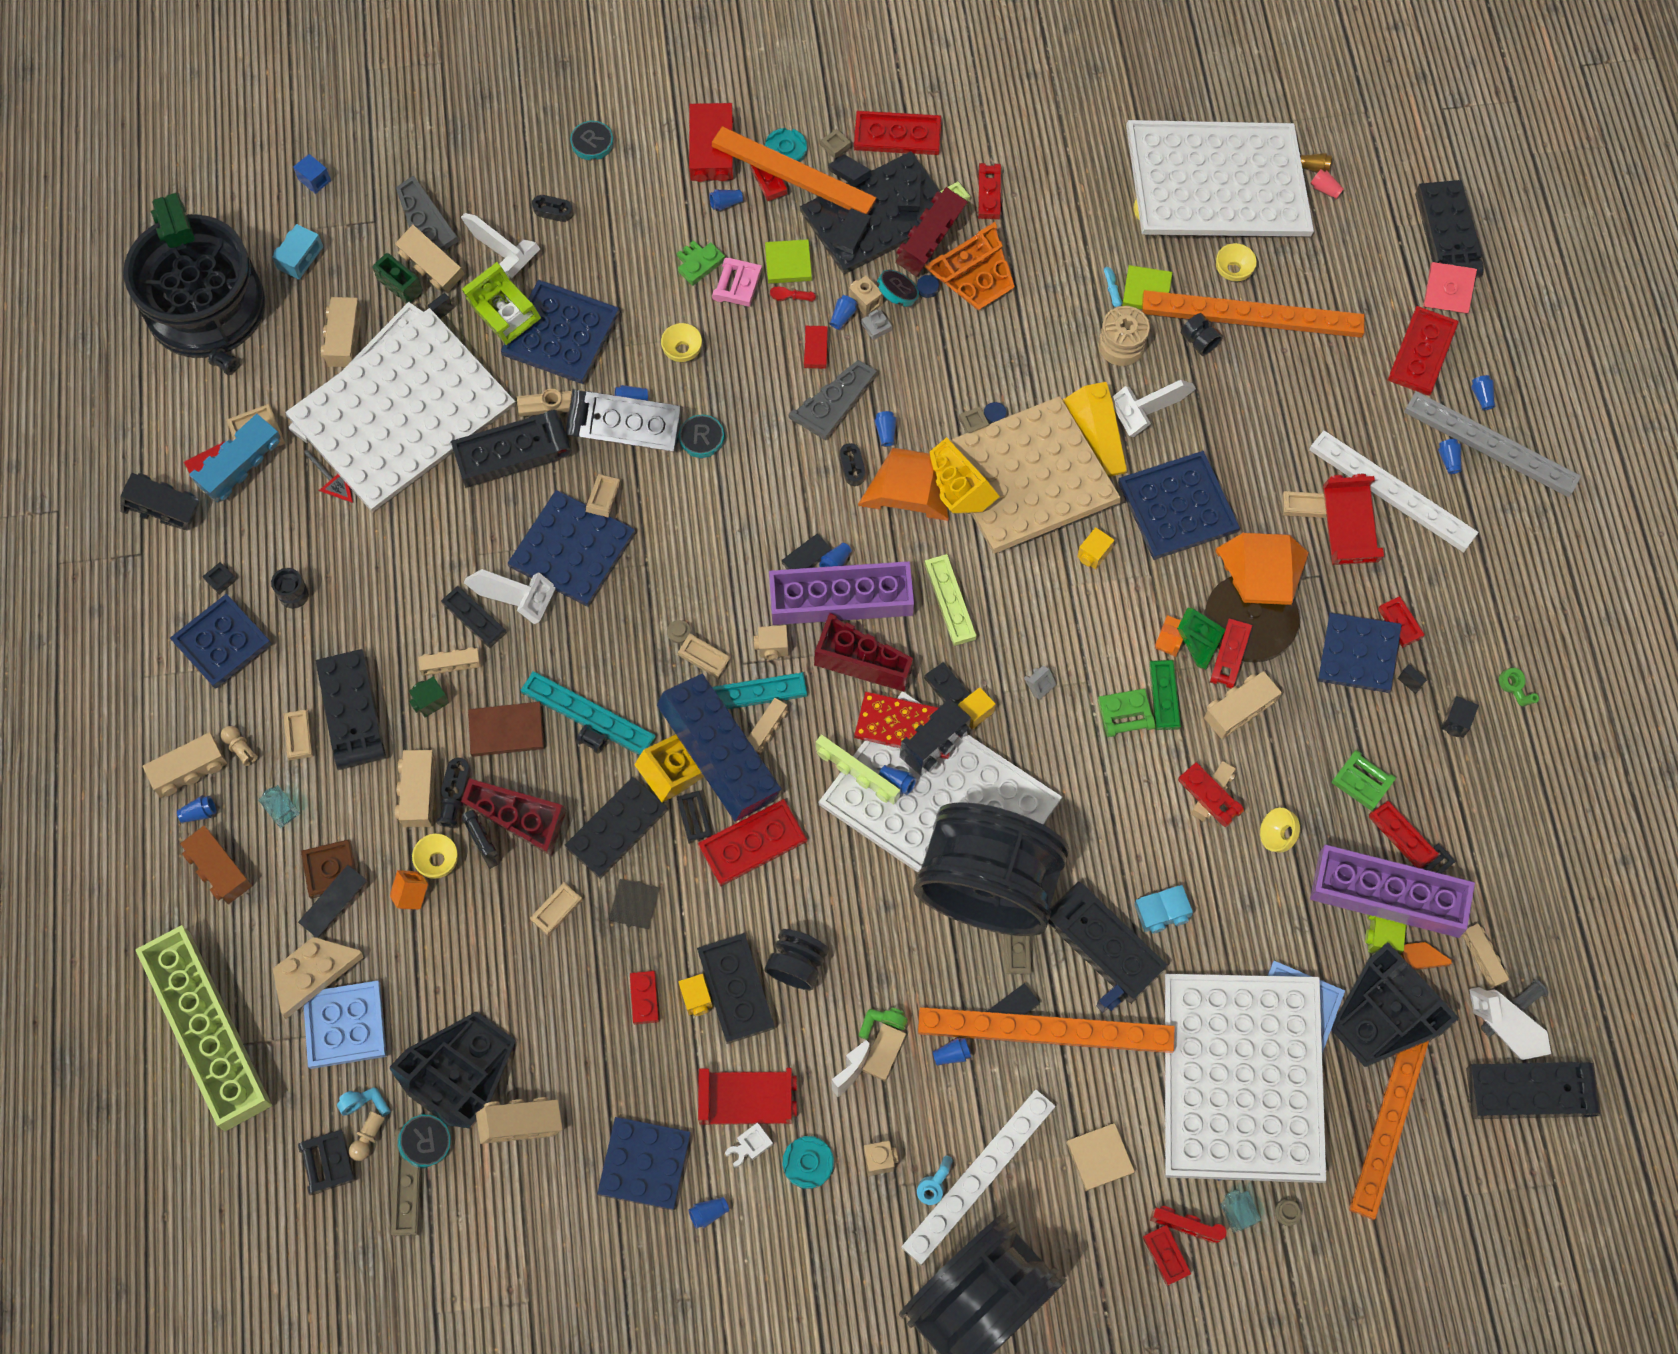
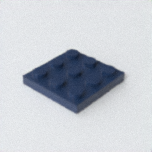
(220, 641)
(1359, 652)
(644, 1163)

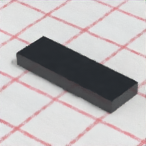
(473, 617)
(332, 901)

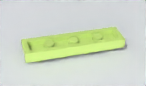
(950, 600)
(849, 765)

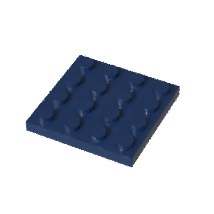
(566, 335)
(1178, 505)
(572, 548)

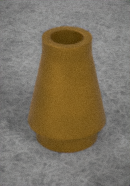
(1316, 162)

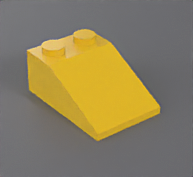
(668, 768)

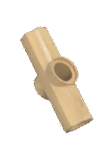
(538, 403)

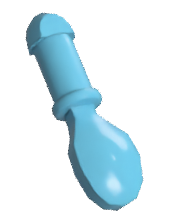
(1112, 288)

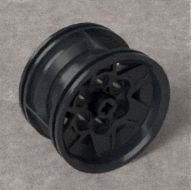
(196, 273)
(991, 869)
(982, 1293)

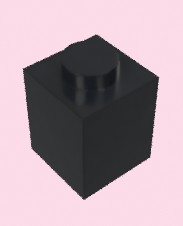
(1459, 717)

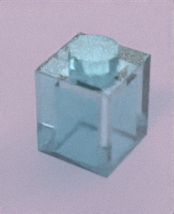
(278, 806)
(1240, 1210)

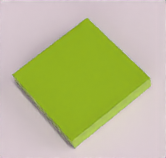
(788, 261)
(1143, 279)

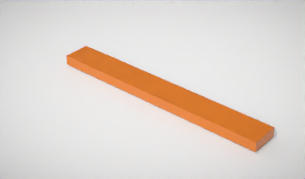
(793, 171)
(1387, 1131)

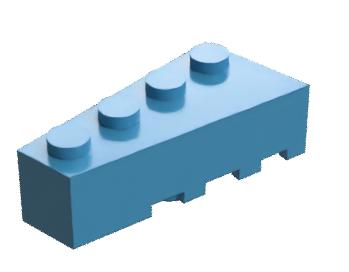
(236, 458)

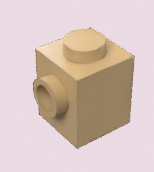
(866, 295)
(771, 642)
(880, 1158)

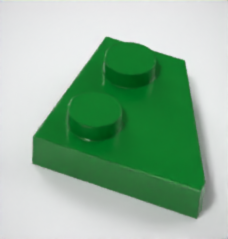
(1200, 636)

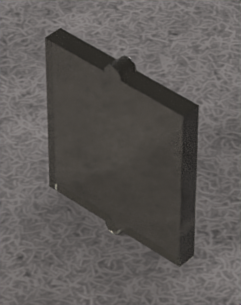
(634, 904)

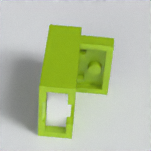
(500, 304)

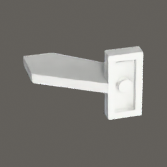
(514, 256)
(1133, 411)
(530, 599)
(1510, 1023)

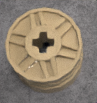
(1123, 335)

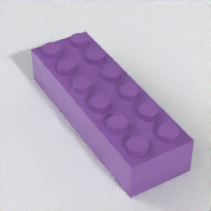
(844, 591)
(1392, 891)

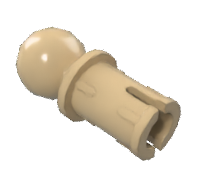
(231, 736)
(359, 1149)

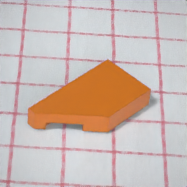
(1424, 956)

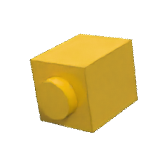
(1095, 548)
(978, 707)
(695, 995)

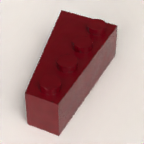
(931, 231)
(861, 656)
(520, 814)

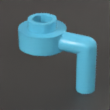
(353, 1101)
(934, 1183)

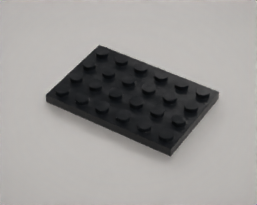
(887, 225)

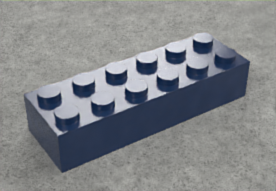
(718, 747)

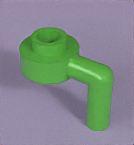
(1518, 682)
(892, 1018)

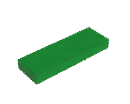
(1164, 695)

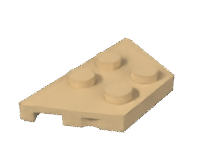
(311, 971)

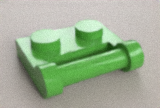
(1123, 706)
(1360, 785)

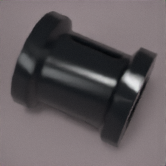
(223, 360)
(592, 739)
(449, 813)

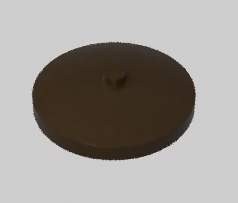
(1272, 624)

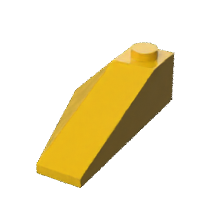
(1096, 419)
(960, 483)

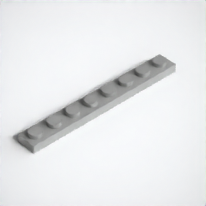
(1492, 444)

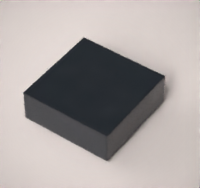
(441, 305)
(219, 578)
(1412, 678)

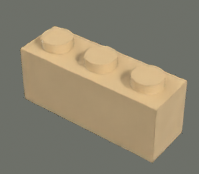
(429, 259)
(341, 331)
(1242, 704)
(185, 765)
(416, 788)
(518, 1120)

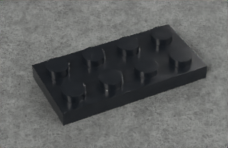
(616, 827)
(735, 988)

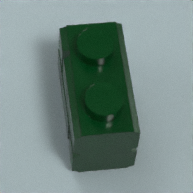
(172, 220)
(397, 278)

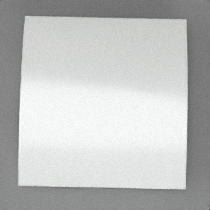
(854, 1062)

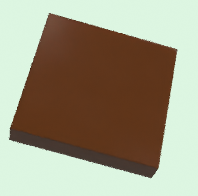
(324, 864)

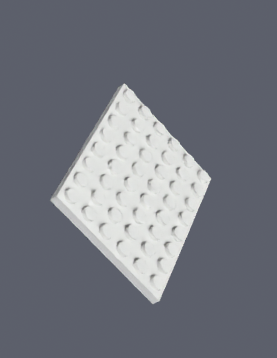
(1218, 178)
(400, 409)
(968, 776)
(1244, 1078)

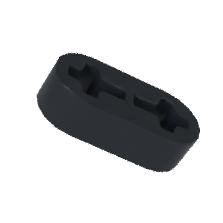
(552, 208)
(857, 463)
(450, 779)

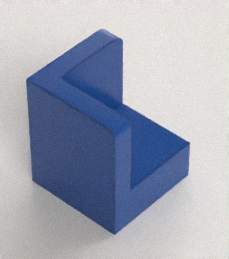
(312, 173)

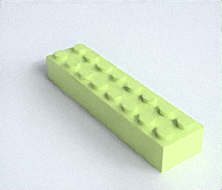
(203, 1028)

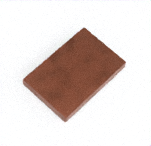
(505, 729)

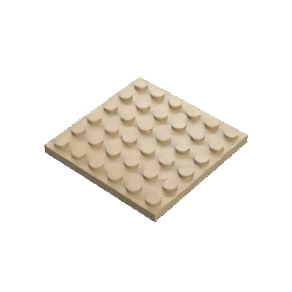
(1039, 471)

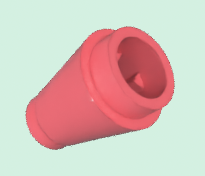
(1326, 184)

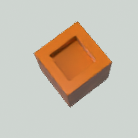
(1169, 637)
(408, 890)

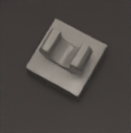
(876, 324)
(1040, 682)

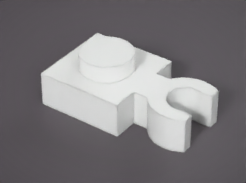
(752, 1142)

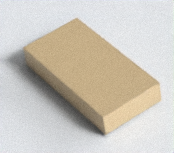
(603, 495)
(1304, 504)
(703, 655)
(298, 735)
(556, 909)
(884, 1052)

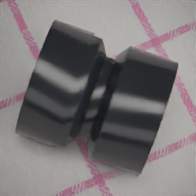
(1201, 334)
(290, 588)

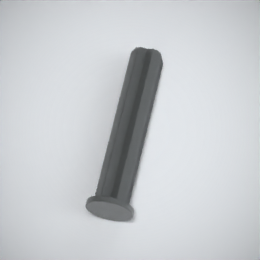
(1522, 1001)

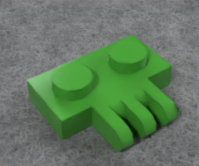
(699, 261)

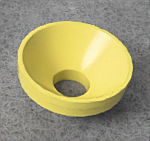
(1236, 255)
(681, 334)
(1274, 828)
(428, 847)

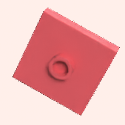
(1449, 287)

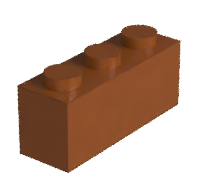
(215, 865)

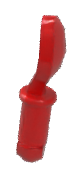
(781, 293)

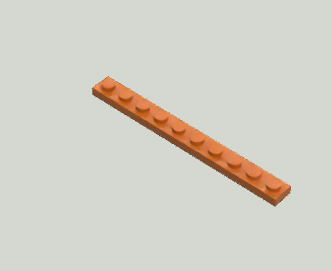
(1253, 313)
(1046, 1030)

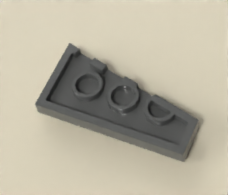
(424, 214)
(829, 406)

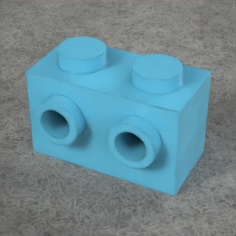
(297, 251)

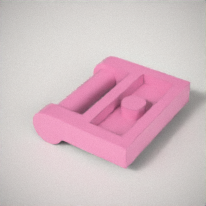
(743, 284)

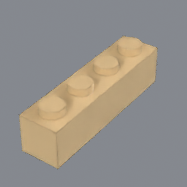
(449, 661)
(767, 724)
(1222, 776)
(1485, 956)

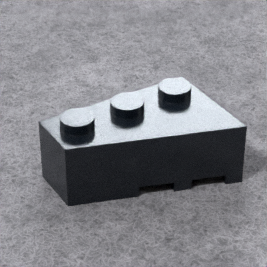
(158, 501)
(935, 737)

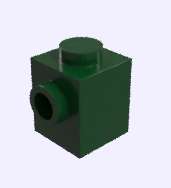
(427, 697)

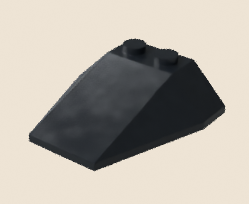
(1390, 1010)
(455, 1069)

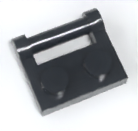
(479, 836)
(334, 1160)

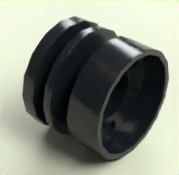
(797, 958)

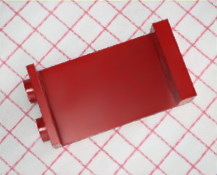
(704, 160)
(1351, 520)
(746, 1097)

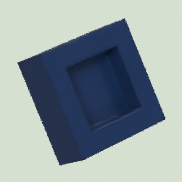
(1110, 1000)

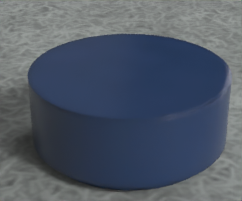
(927, 286)
(994, 412)

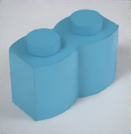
(1163, 909)

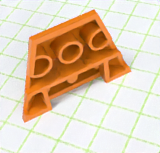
(975, 269)
(906, 483)
(1264, 566)

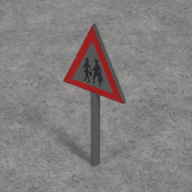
(336, 486)

